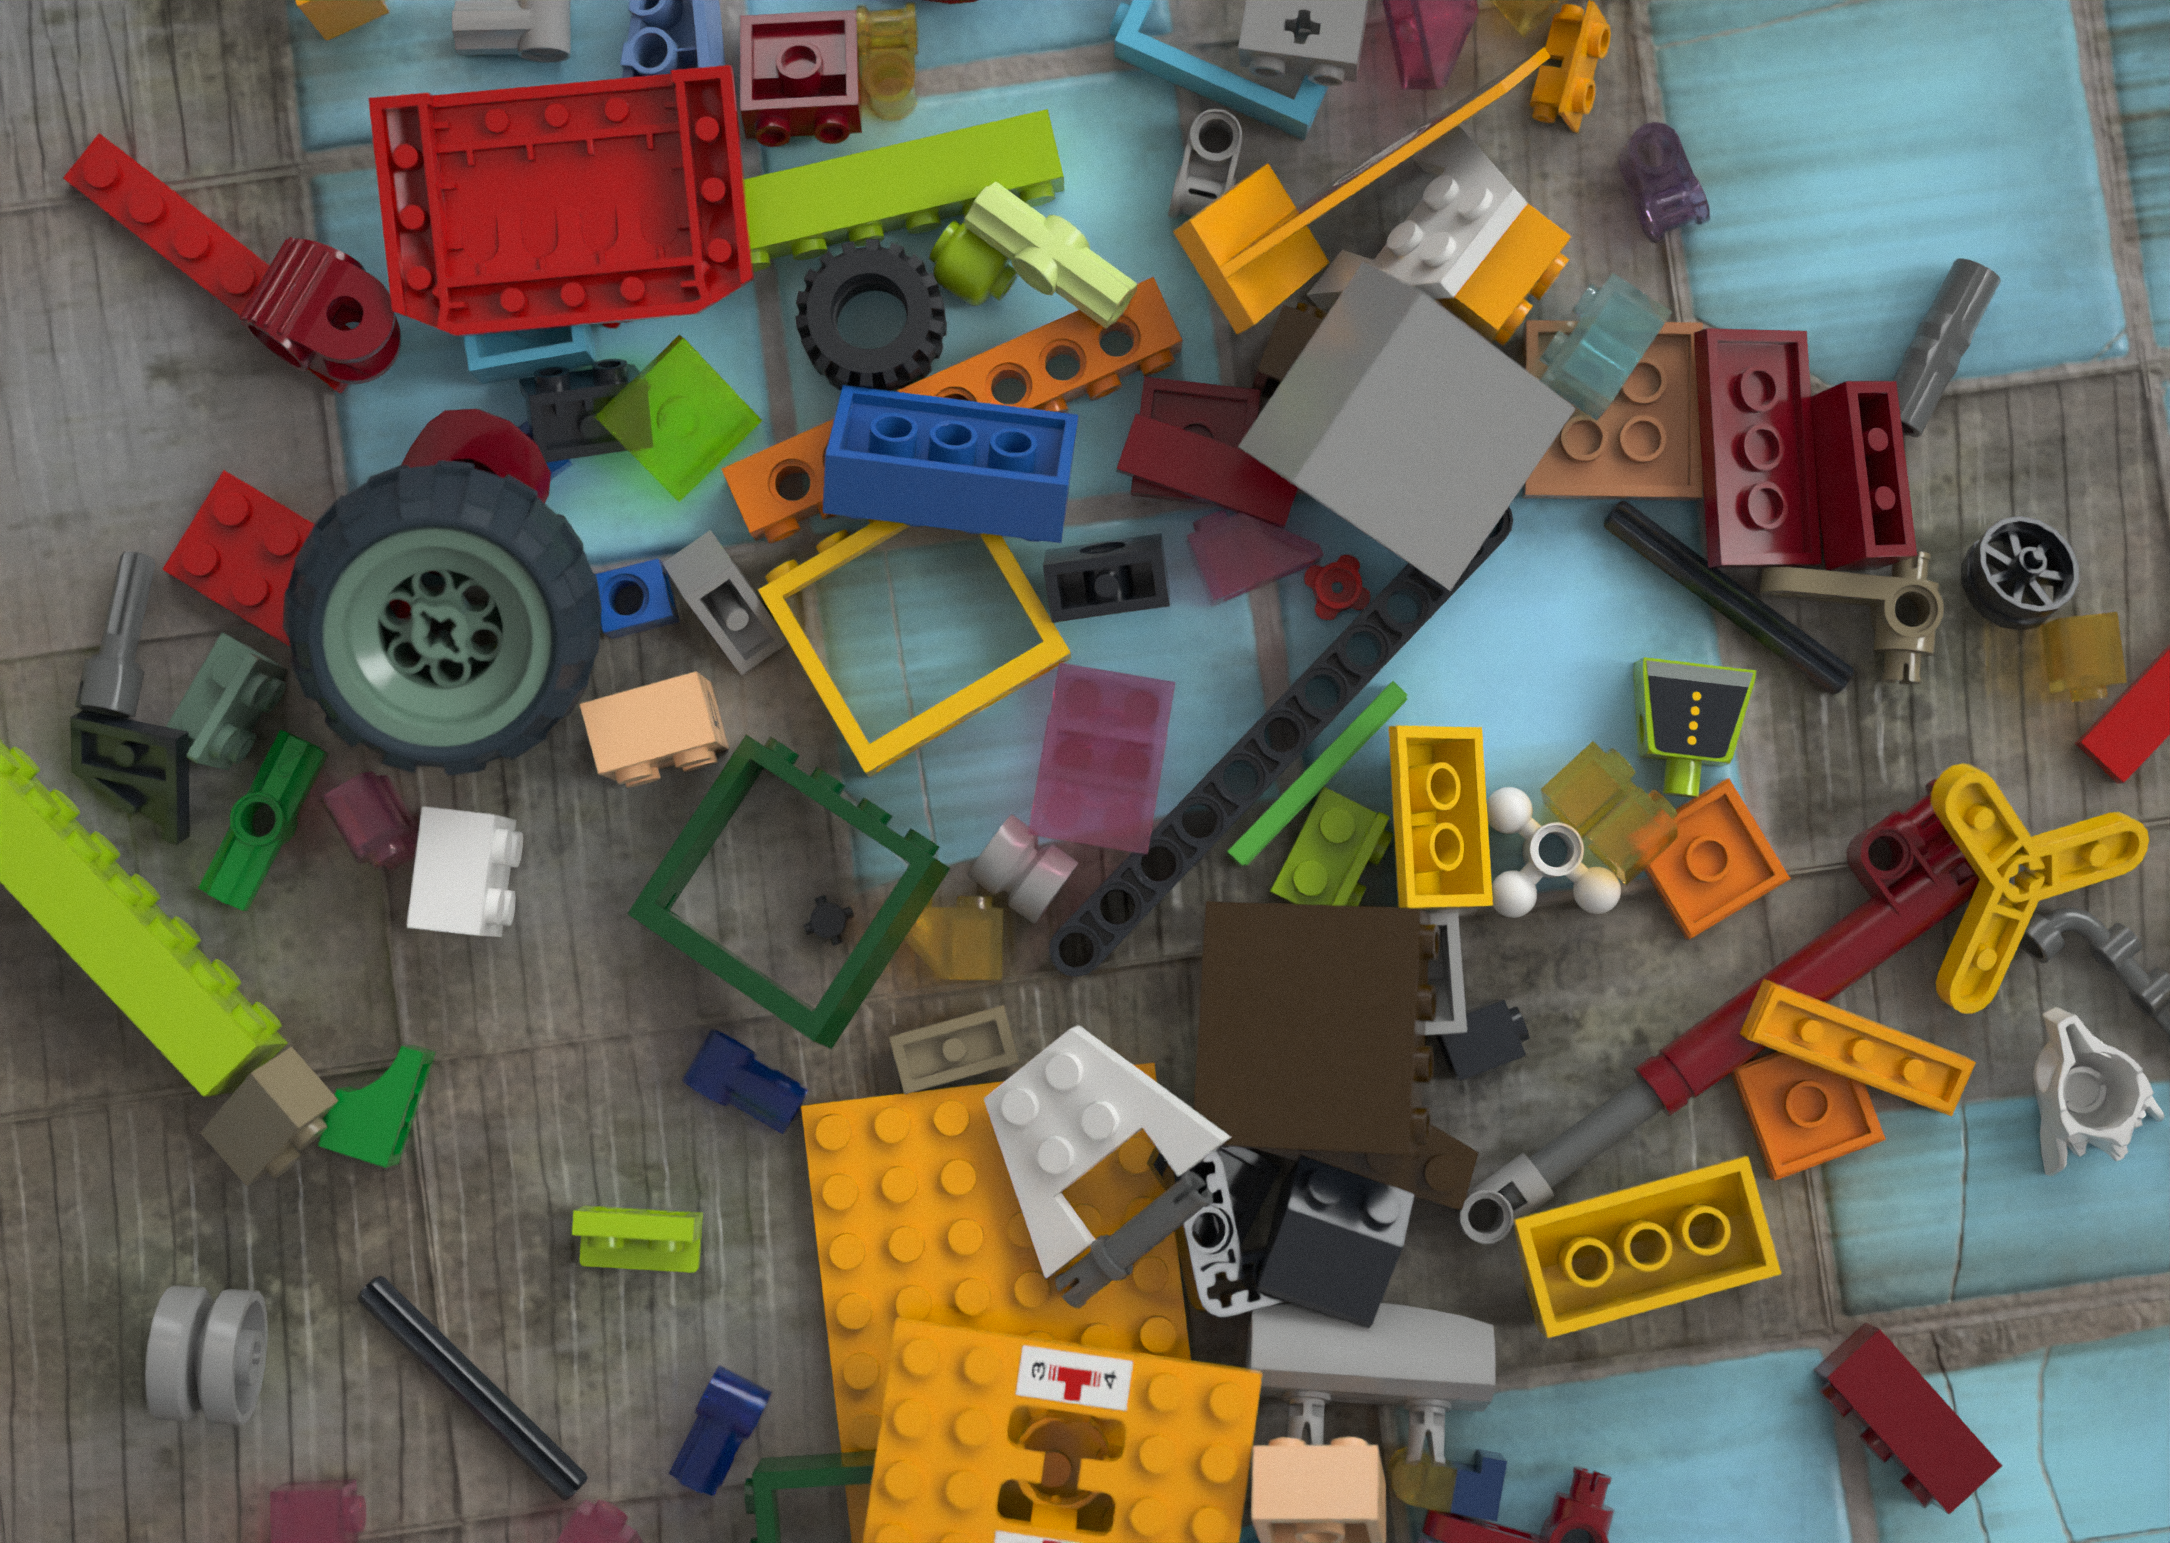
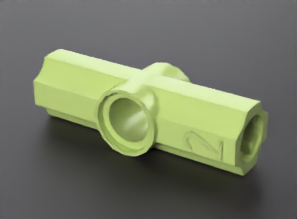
(1050, 254)

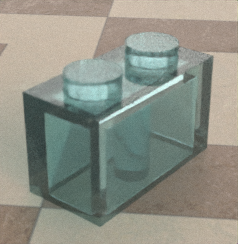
(1603, 346)

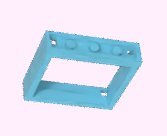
(1210, 80)

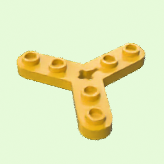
(1995, 846)

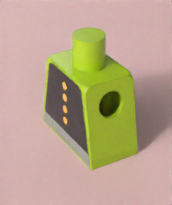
(1689, 717)

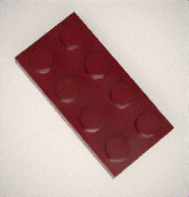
(1757, 448)

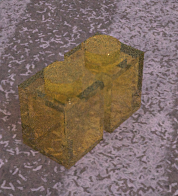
(1616, 815)

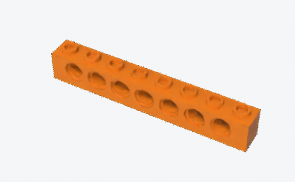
(1146, 321)

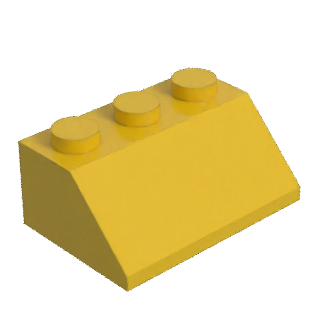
(1440, 817)

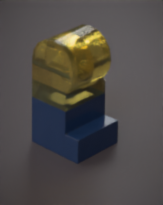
(1452, 1487)

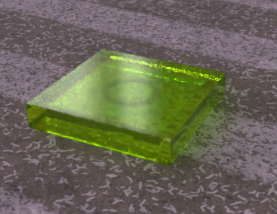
(678, 418)

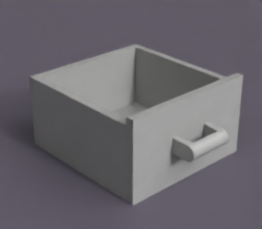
(1407, 424)

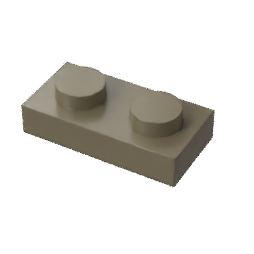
(954, 1049)

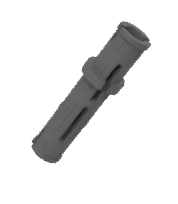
(1113, 1255)

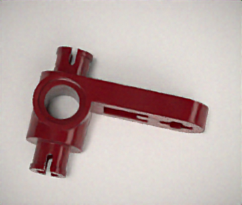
(1573, 1510)

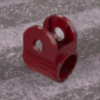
(306, 302)

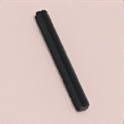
(1728, 598)
(472, 1387)

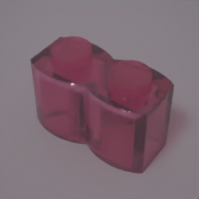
(373, 820)

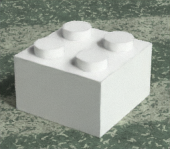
(464, 872)

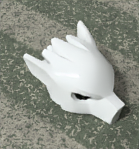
(2086, 1093)

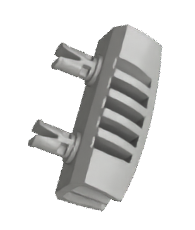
(1404, 1359)

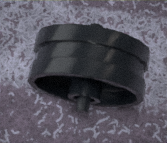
(2000, 594)

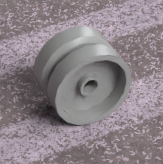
(206, 1355)

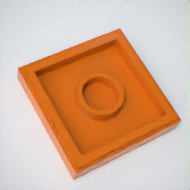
(1715, 862)
(1803, 1112)

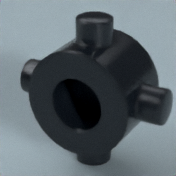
(828, 920)

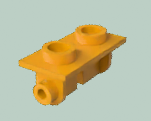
(1579, 43)

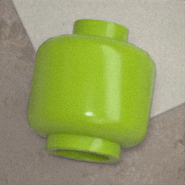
(970, 266)

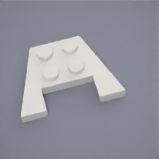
(1447, 230)
(1068, 1116)

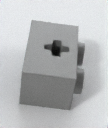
(1330, 50)

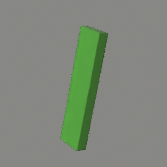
(1317, 775)

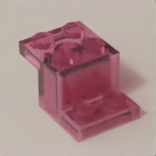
(1102, 759)

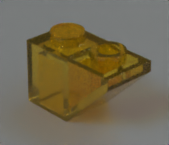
(961, 940)

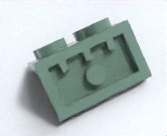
(227, 702)

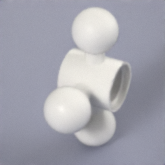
(1514, 891)

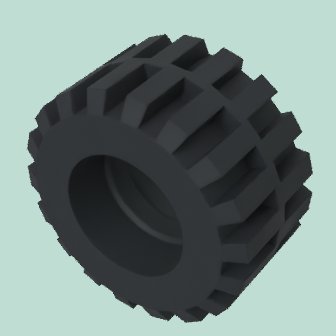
(863, 271)

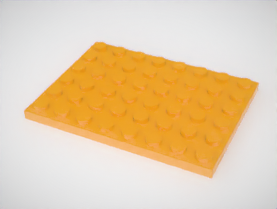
(930, 1230)

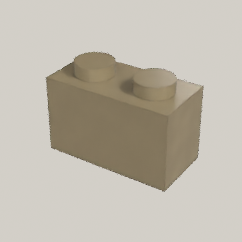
(270, 1117)

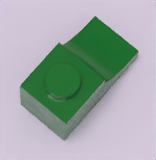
(378, 1118)

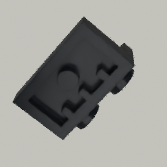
(565, 405)

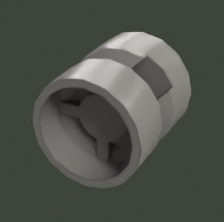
(1022, 869)

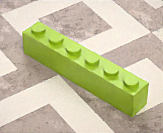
(899, 187)

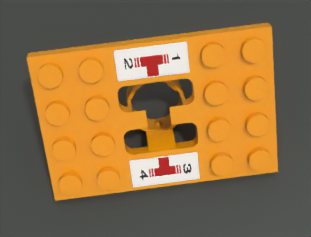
(950, 1448)

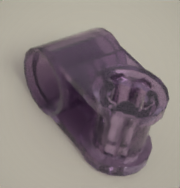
(1662, 186)

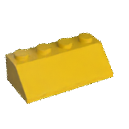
(1645, 1247)

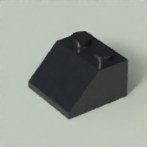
(1334, 1241)

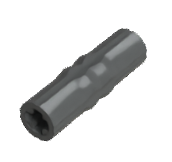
(1942, 341)

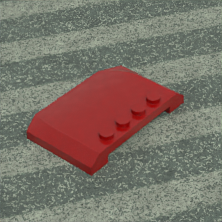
(563, 202)

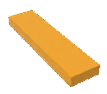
(1857, 1047)

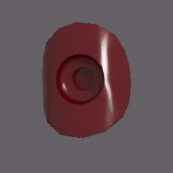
(486, 441)

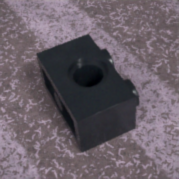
(1106, 578)

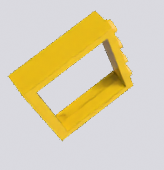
(947, 714)

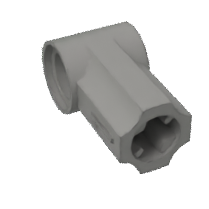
(522, 27)

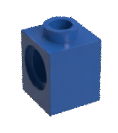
(658, 603)

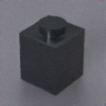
(1491, 1040)

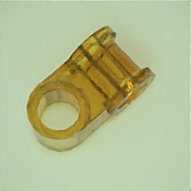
(889, 50)

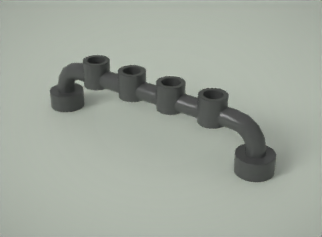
(2110, 948)

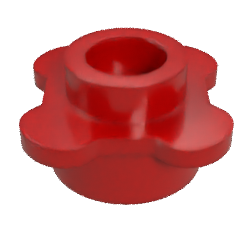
(1331, 603)

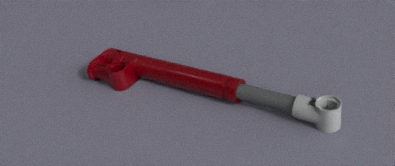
(1913, 893)

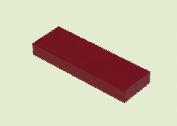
(1205, 470)

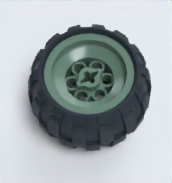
(474, 533)

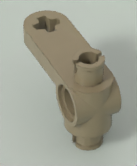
(1908, 579)

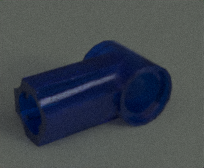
(734, 1076)
(724, 1419)

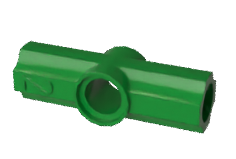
(245, 855)

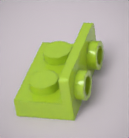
(1332, 853)
(638, 1238)

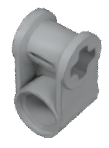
(1206, 174)

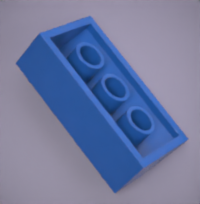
(949, 464)

